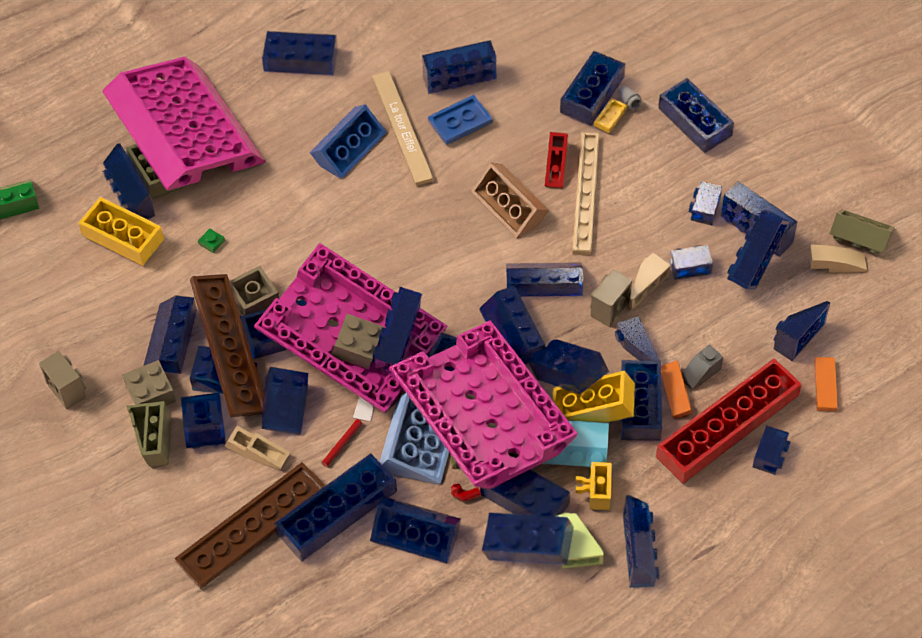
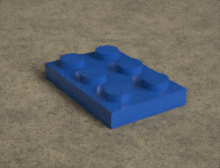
(460, 119)

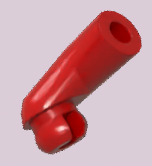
(463, 495)

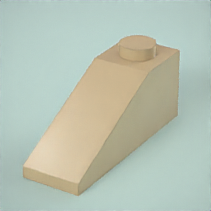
(650, 275)

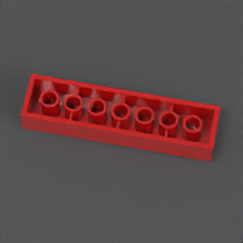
(728, 420)

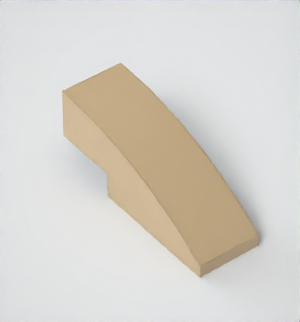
(836, 259)
(257, 448)

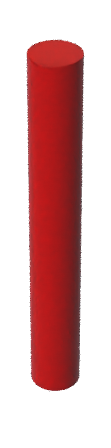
(341, 443)

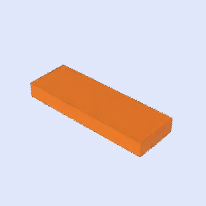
(825, 384)
(676, 389)

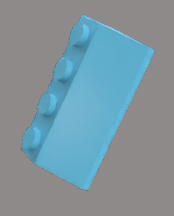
(587, 447)

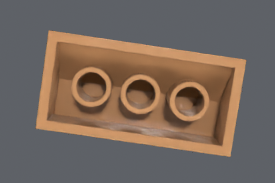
(509, 200)

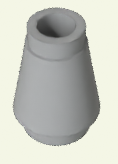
(630, 98)

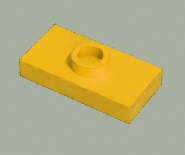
(610, 115)

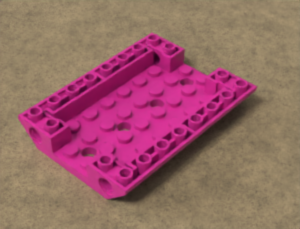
(164, 129)
(331, 291)
(504, 396)

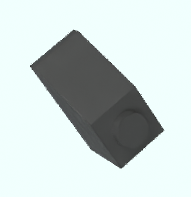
(702, 367)

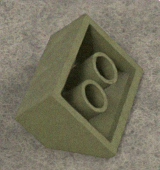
(861, 231)

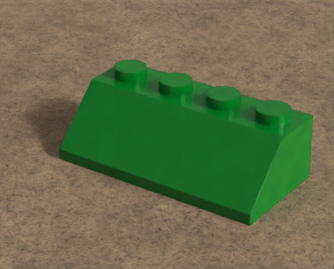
(17, 199)

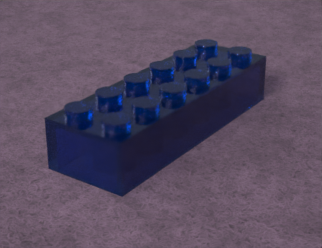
(335, 507)

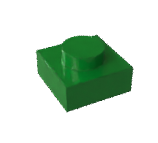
(211, 240)

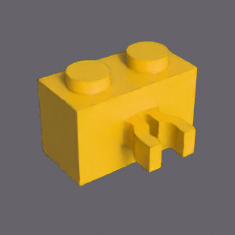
(598, 485)

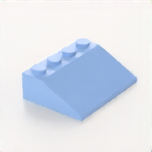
(412, 445)

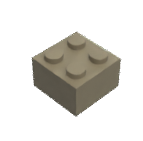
(253, 291)
(610, 297)
(357, 341)
(63, 379)
(149, 385)

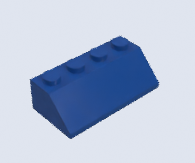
(348, 141)

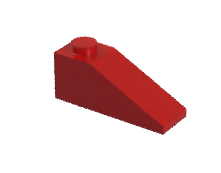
(556, 159)

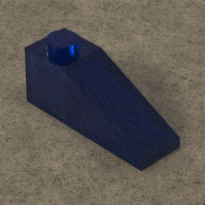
(635, 339)

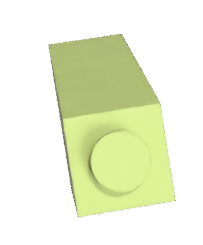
(583, 548)

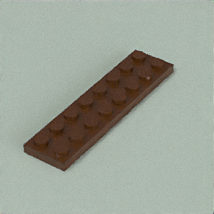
(228, 345)
(247, 526)

